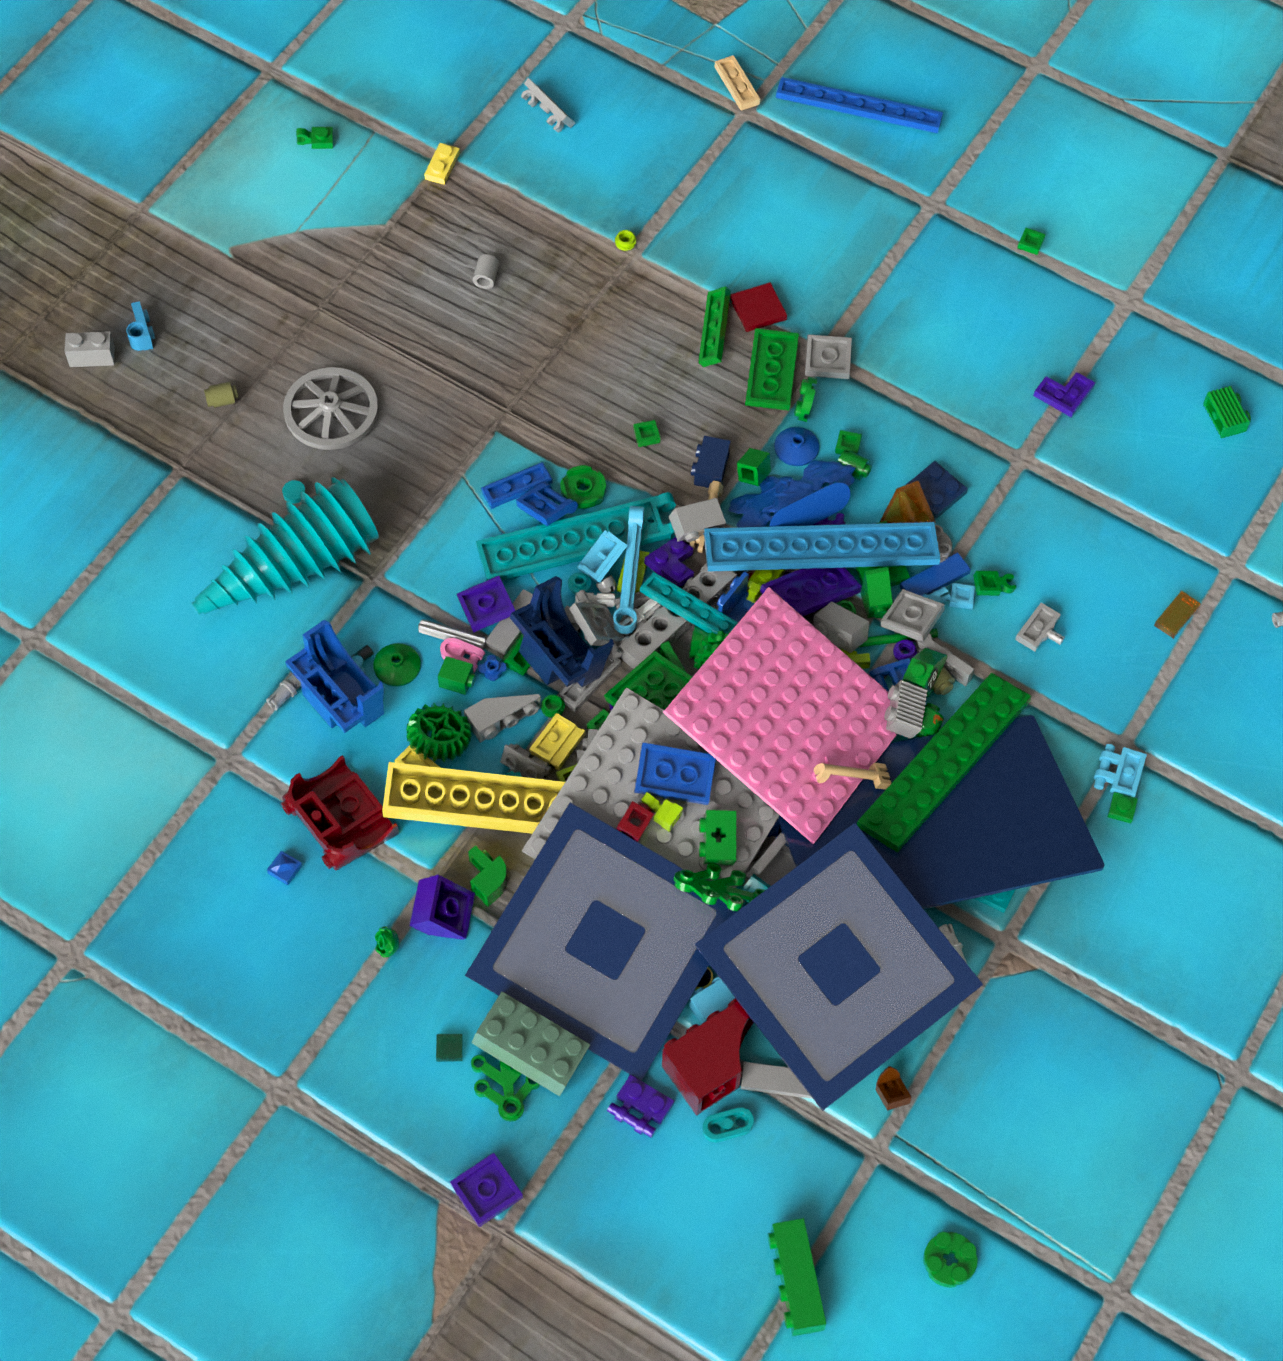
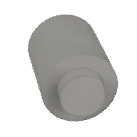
(486, 271)

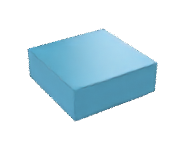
(962, 596)

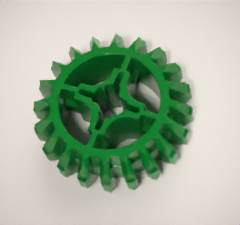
(438, 732)

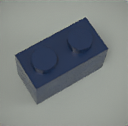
(712, 461)

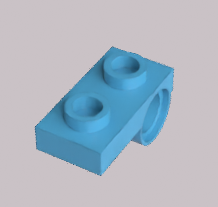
(138, 332)

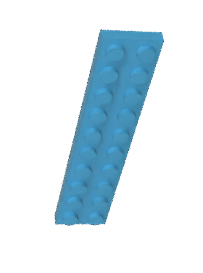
(821, 546)

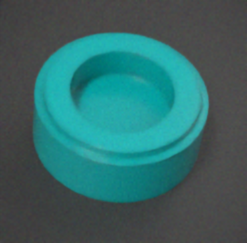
(292, 490)

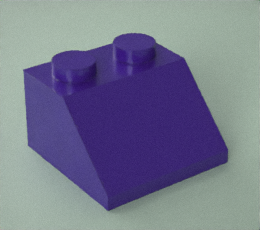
(442, 908)

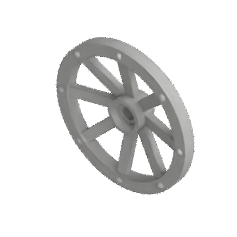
(330, 410)

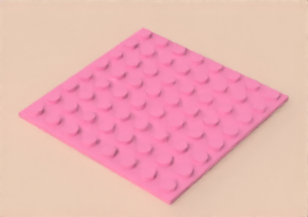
(778, 706)

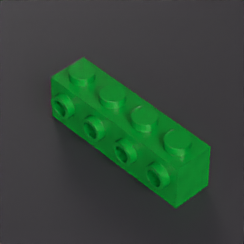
(797, 1277)

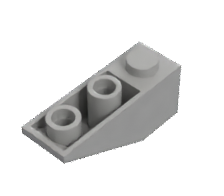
(495, 714)

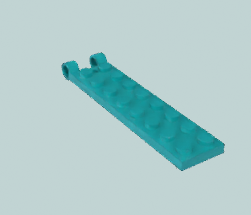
(569, 538)

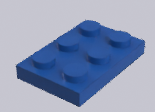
(675, 773)

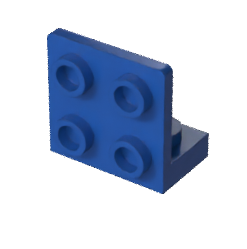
(734, 602)

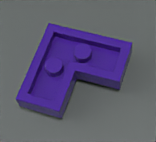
(1065, 398)
(668, 561)

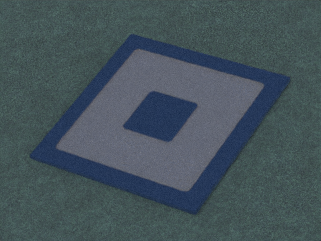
(600, 941)
(838, 966)

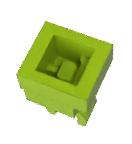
(666, 813)

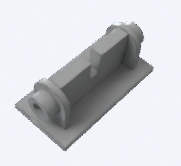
(519, 761)

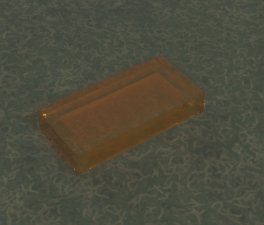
(1177, 614)

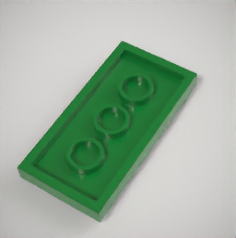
(772, 369)

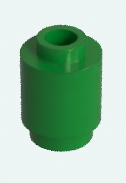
(859, 462)

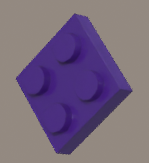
(486, 603)
(486, 1189)

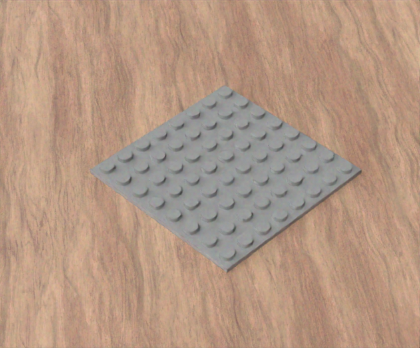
(607, 779)

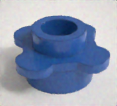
(492, 674)

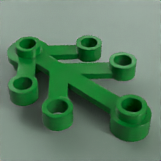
(712, 890)
(506, 1079)

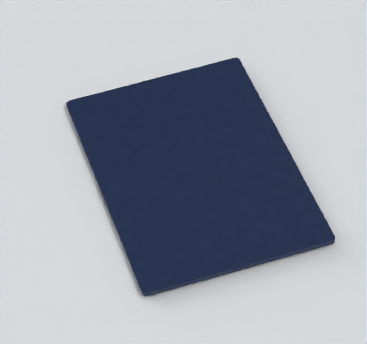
(994, 832)

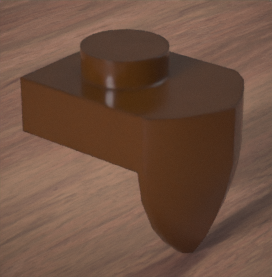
(892, 1089)

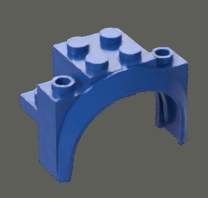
(335, 681)

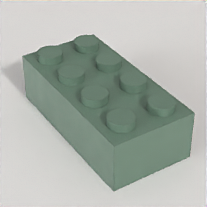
(530, 1043)

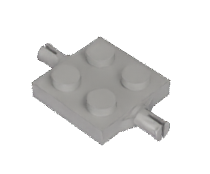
(596, 623)

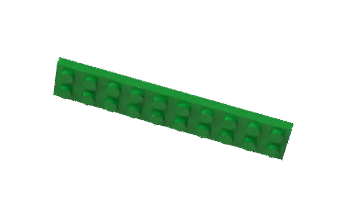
(943, 762)

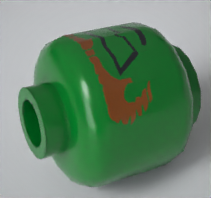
(931, 721)

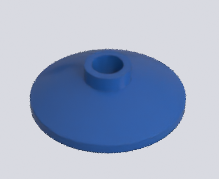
(794, 453)

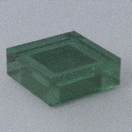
(449, 1047)

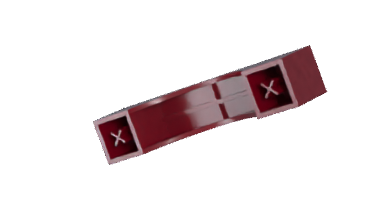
(706, 1058)

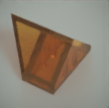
(908, 506)

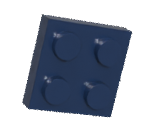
(939, 488)

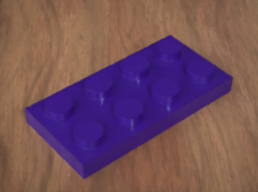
(814, 588)

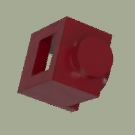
(635, 811)

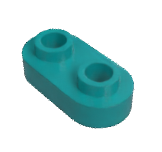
(726, 1123)

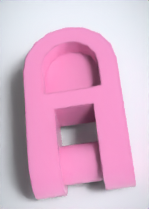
(457, 648)

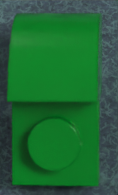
(491, 880)

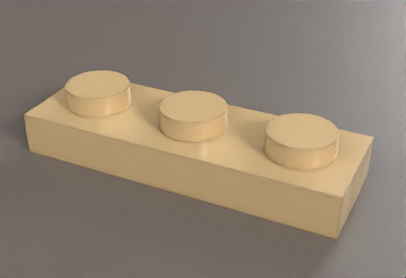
(737, 83)

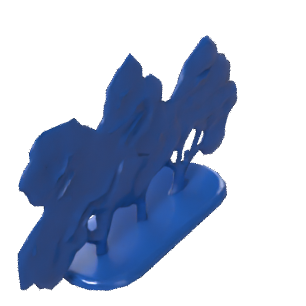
(796, 501)

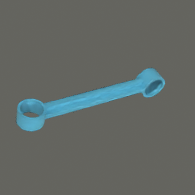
(635, 527)

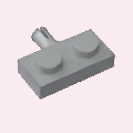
(1040, 628)

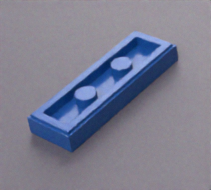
(515, 485)
(937, 576)

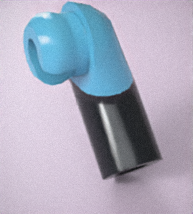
(361, 655)

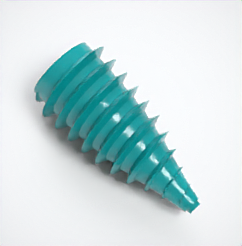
(294, 547)

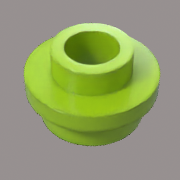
(629, 237)

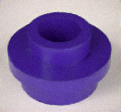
(904, 645)

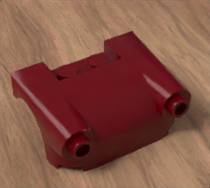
(339, 813)

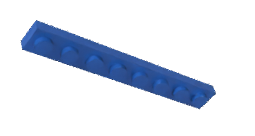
(859, 105)

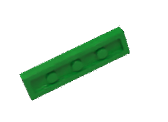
(714, 326)

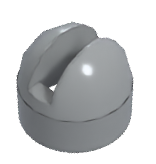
(607, 585)

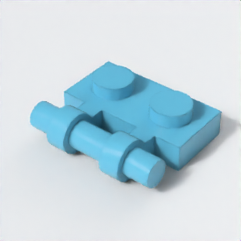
(1127, 774)

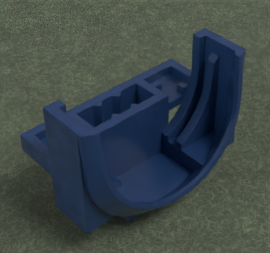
(553, 643)

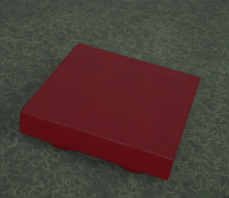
(758, 307)

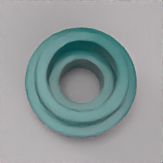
(574, 587)

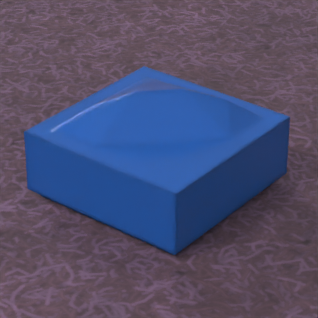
(284, 867)

